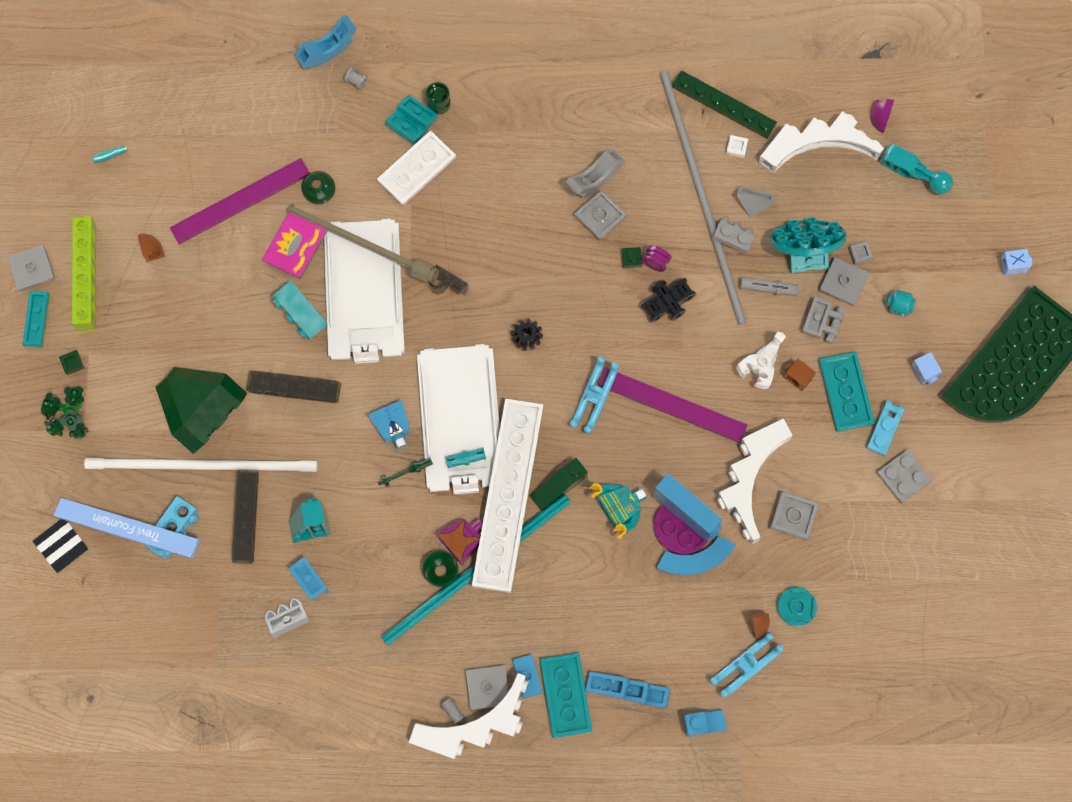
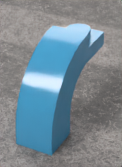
(328, 47)

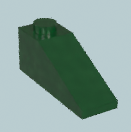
(559, 484)

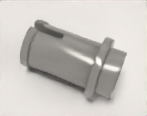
(452, 710)

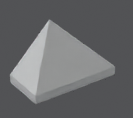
(754, 200)

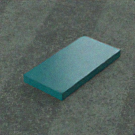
(846, 392)
(566, 695)

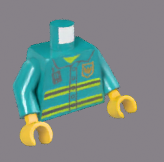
(619, 505)

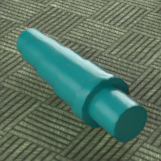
(108, 154)

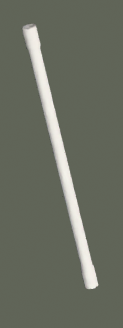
(301, 466)

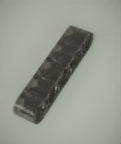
(293, 386)
(245, 516)

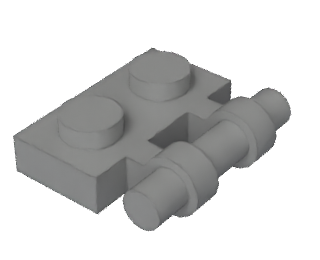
(817, 318)

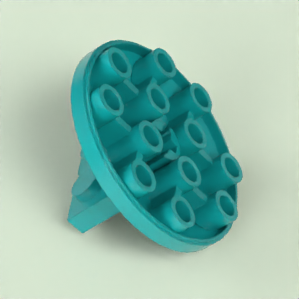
(808, 243)

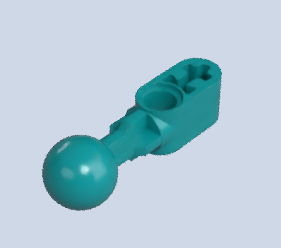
(910, 166)

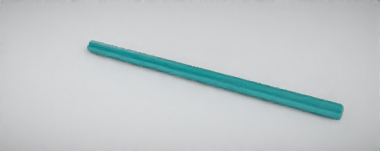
(467, 576)

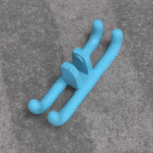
(595, 395)
(747, 665)

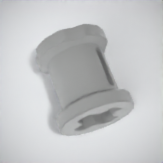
(356, 78)

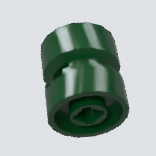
(438, 98)

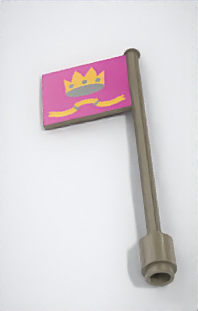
(302, 235)

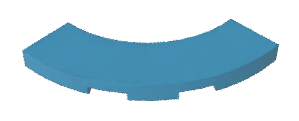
(699, 562)

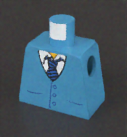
(391, 424)

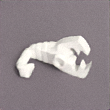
(762, 362)

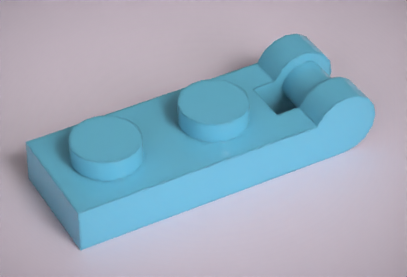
(885, 429)

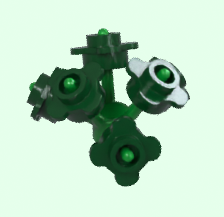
(71, 417)

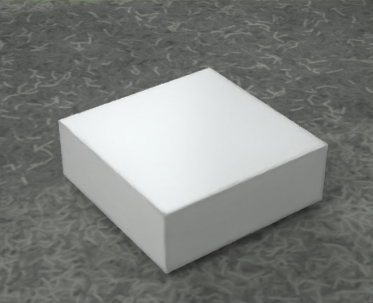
(737, 146)

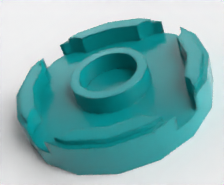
(796, 607)

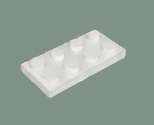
(416, 168)

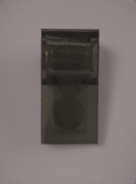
(456, 284)

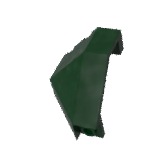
(197, 404)

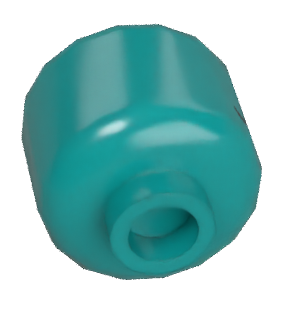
(900, 303)

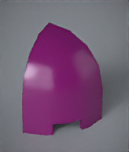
(880, 113)

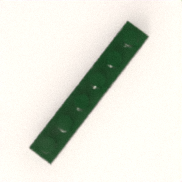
(724, 104)

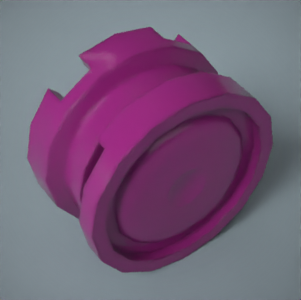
(656, 258)

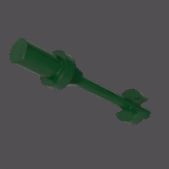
(416, 467)

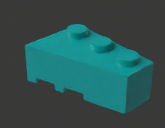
(298, 311)
(309, 521)

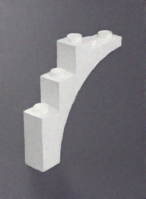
(817, 134)
(739, 496)
(502, 719)

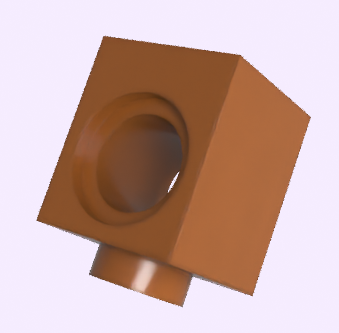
(799, 374)

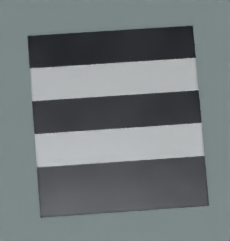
(60, 545)

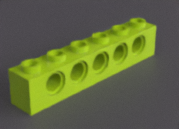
(83, 273)

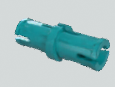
(466, 457)

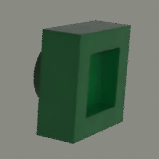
(632, 257)
(71, 362)

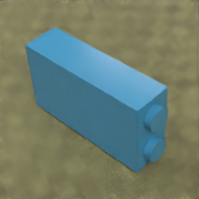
(688, 508)

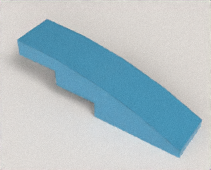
(628, 690)

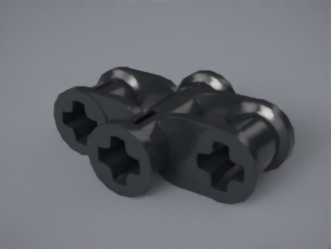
(668, 300)

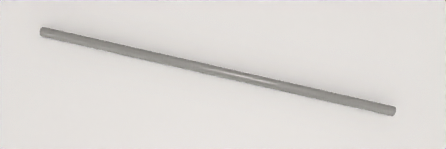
(702, 196)

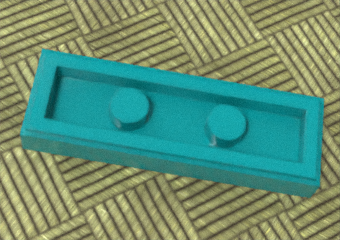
(36, 319)

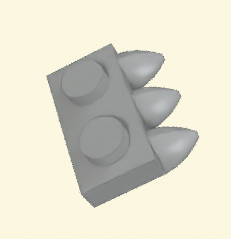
(733, 235)
(287, 618)

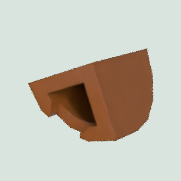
(150, 247)
(760, 625)

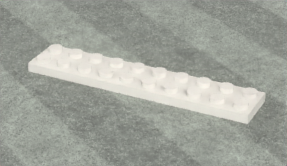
(507, 496)

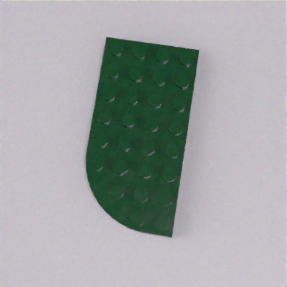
(1015, 362)

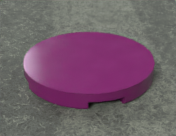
(675, 534)

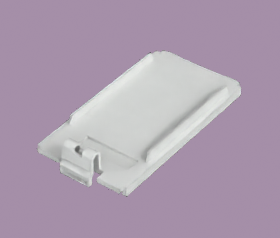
(363, 293)
(458, 414)

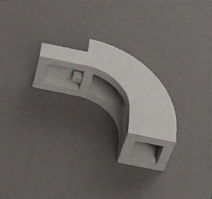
(597, 175)

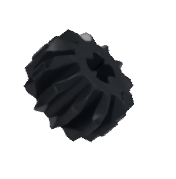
(525, 328)

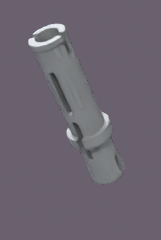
(769, 286)

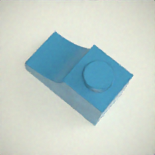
(704, 723)

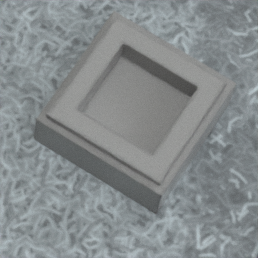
(860, 252)

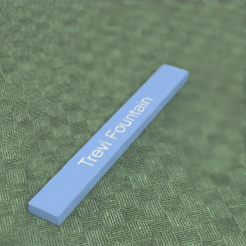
(127, 528)

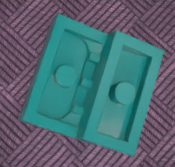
(411, 119)

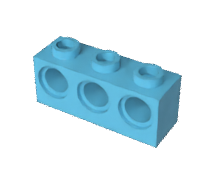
(172, 517)

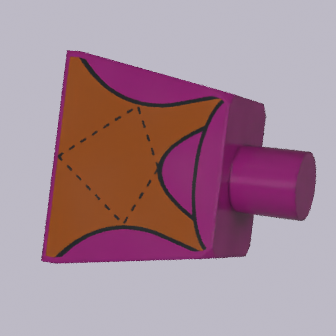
(461, 539)

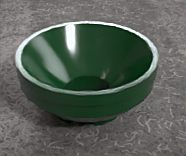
(318, 195)
(437, 559)

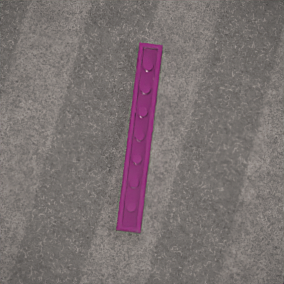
(239, 201)
(676, 406)

